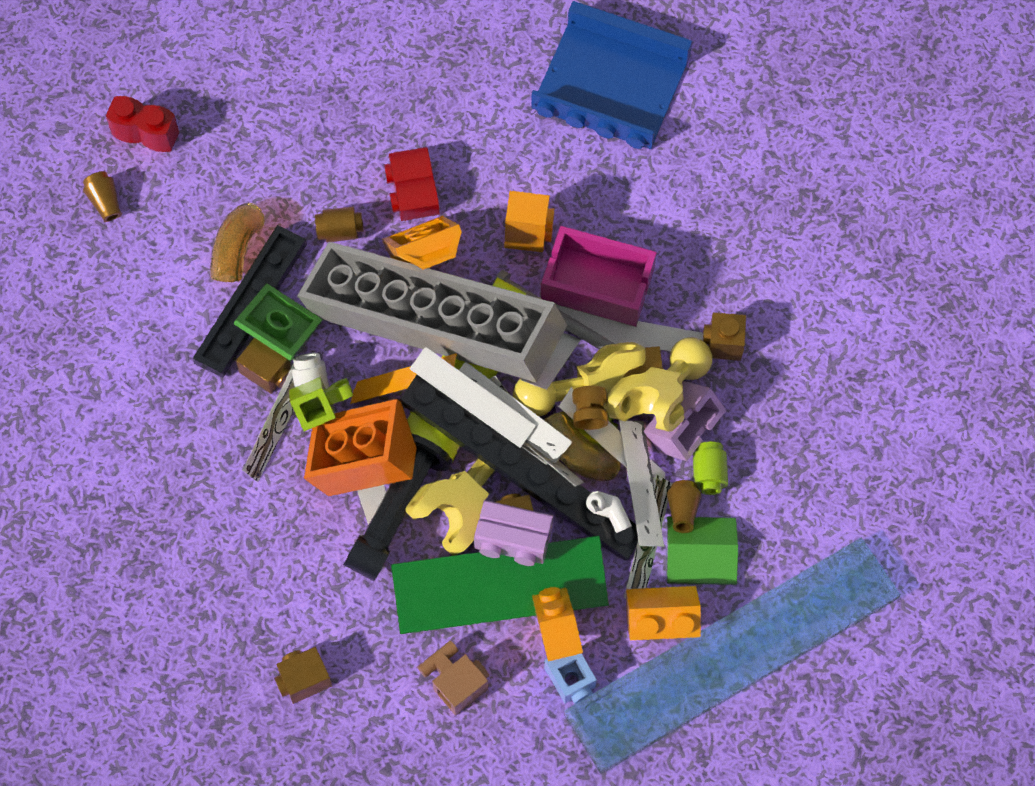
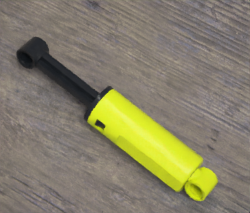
(433, 452)

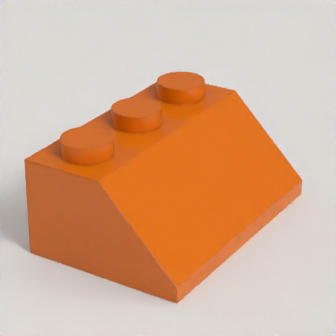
(361, 449)

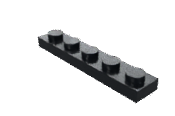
(269, 267)

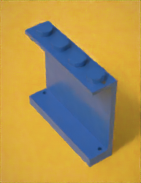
(612, 76)

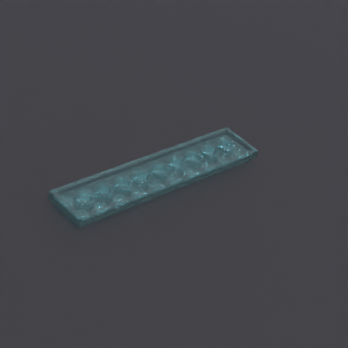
(730, 655)

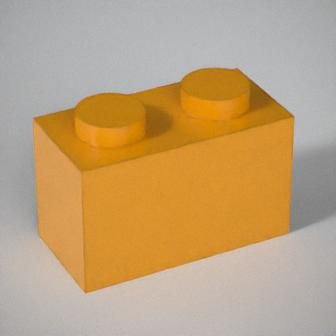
(528, 221)
(663, 613)
(557, 623)

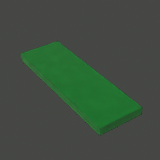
(487, 589)

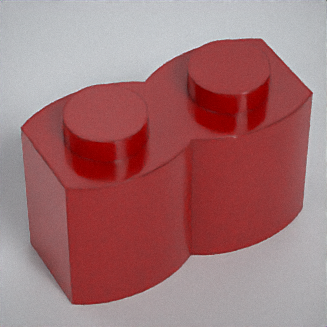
(146, 124)
(413, 184)

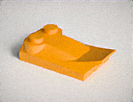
(425, 243)

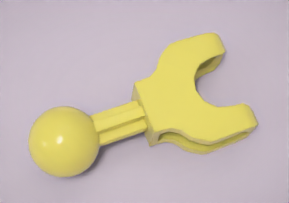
(603, 370)
(659, 389)
(460, 499)

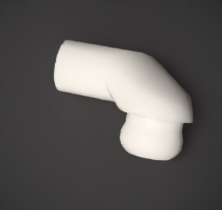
(610, 507)

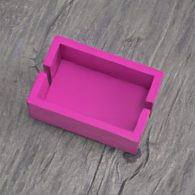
(598, 276)

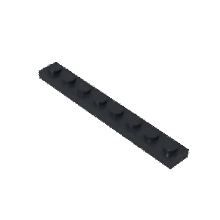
(516, 465)

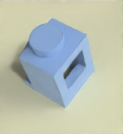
(571, 665)

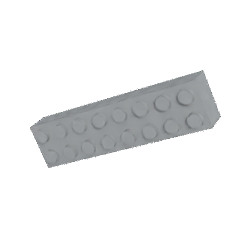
(434, 311)

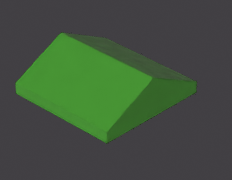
(278, 322)
(704, 554)

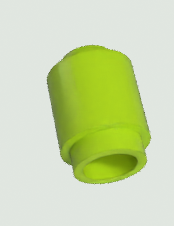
(710, 468)

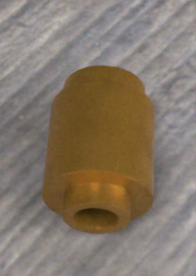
(338, 224)

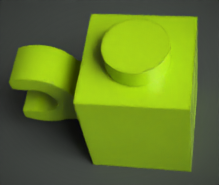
(315, 403)

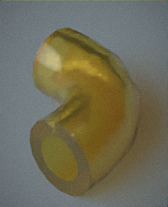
(233, 240)
(583, 455)

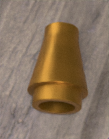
(102, 194)
(683, 504)

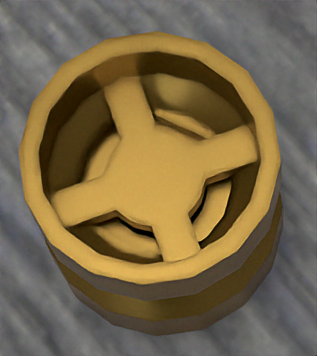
(590, 407)

